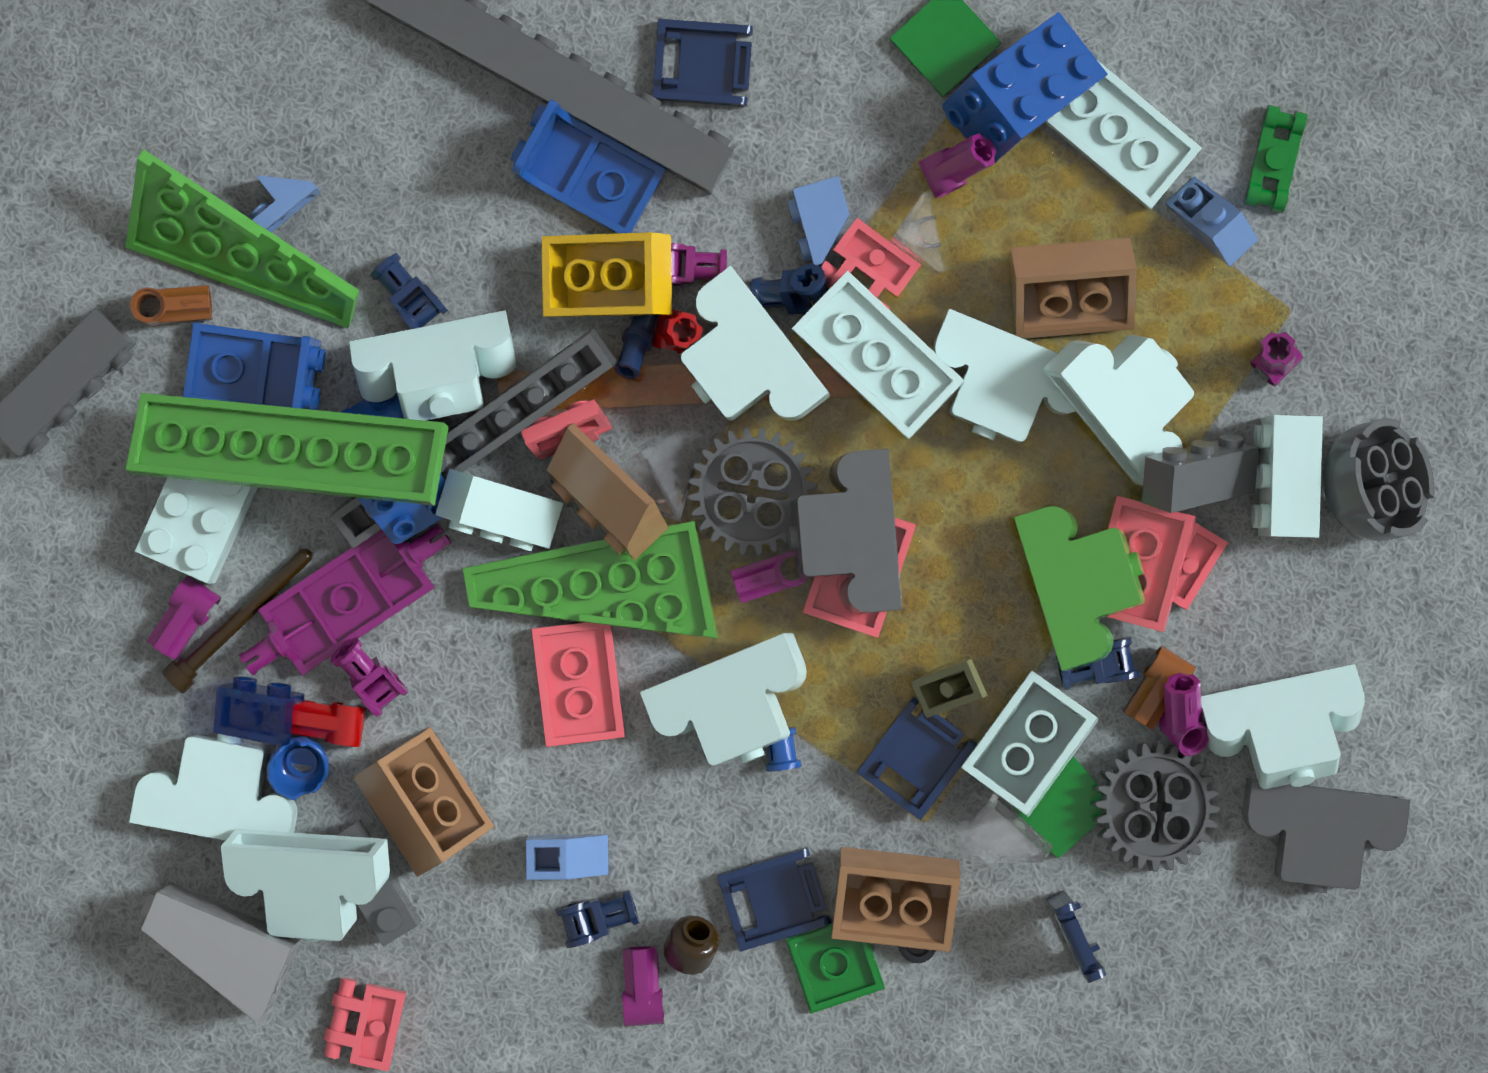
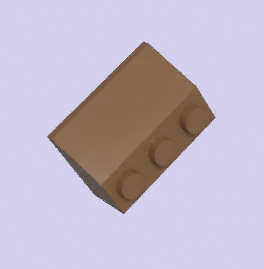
(1073, 288)
(604, 495)
(423, 802)
(896, 899)

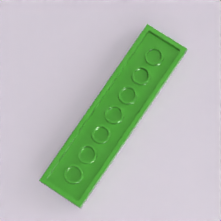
(288, 448)

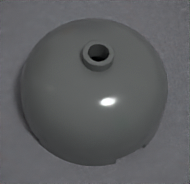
(1359, 487)

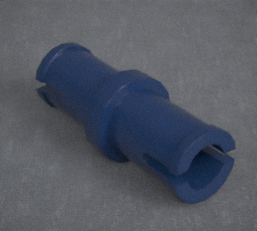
(636, 341)

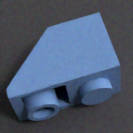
(822, 215)
(1213, 221)
(566, 856)

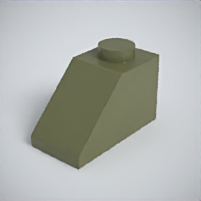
(949, 687)

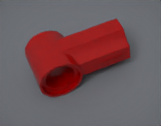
(676, 331)
(332, 722)

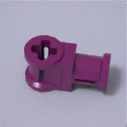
(685, 261)
(371, 680)

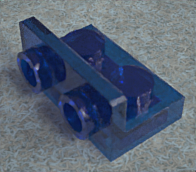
(255, 710)

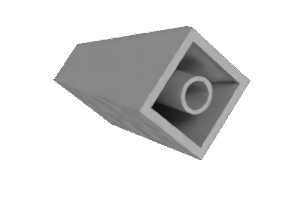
(221, 947)

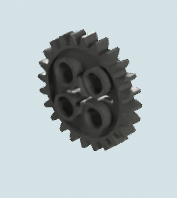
(758, 455)
(1120, 805)

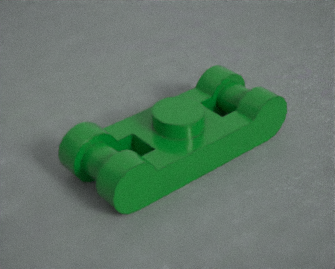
(1275, 159)

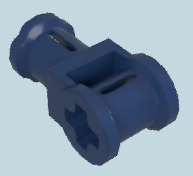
(792, 290)
(410, 296)
(1105, 670)
(594, 918)

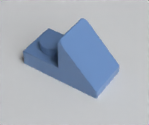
(289, 197)

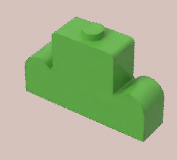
(1079, 582)

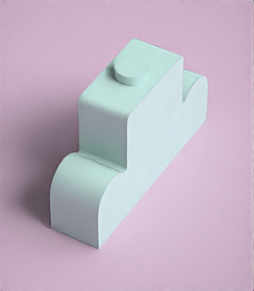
(747, 356)
(435, 365)
(1000, 377)
(1123, 396)
(731, 700)
(1287, 724)
(214, 792)
(306, 878)

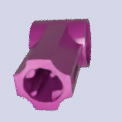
(952, 166)
(1277, 357)
(762, 578)
(186, 613)
(1183, 714)
(642, 994)

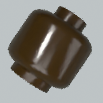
(691, 945)

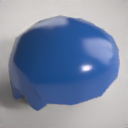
(287, 779)

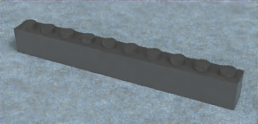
(548, 75)

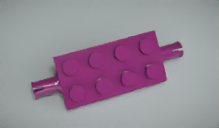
(345, 600)

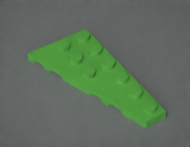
(205, 235)
(593, 584)

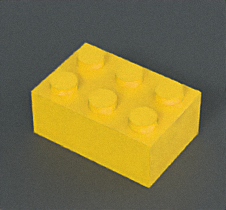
(607, 275)

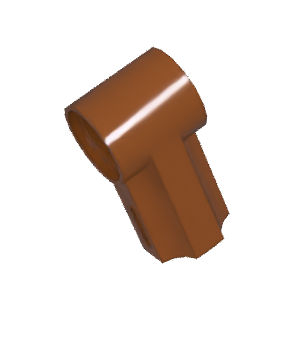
(176, 306)
(1148, 700)

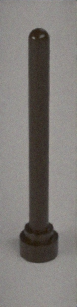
(183, 672)

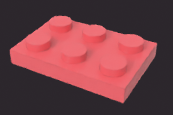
(1161, 545)
(824, 593)
(578, 683)

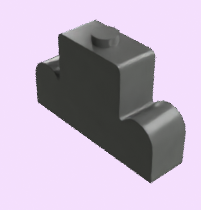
(851, 533)
(1324, 830)

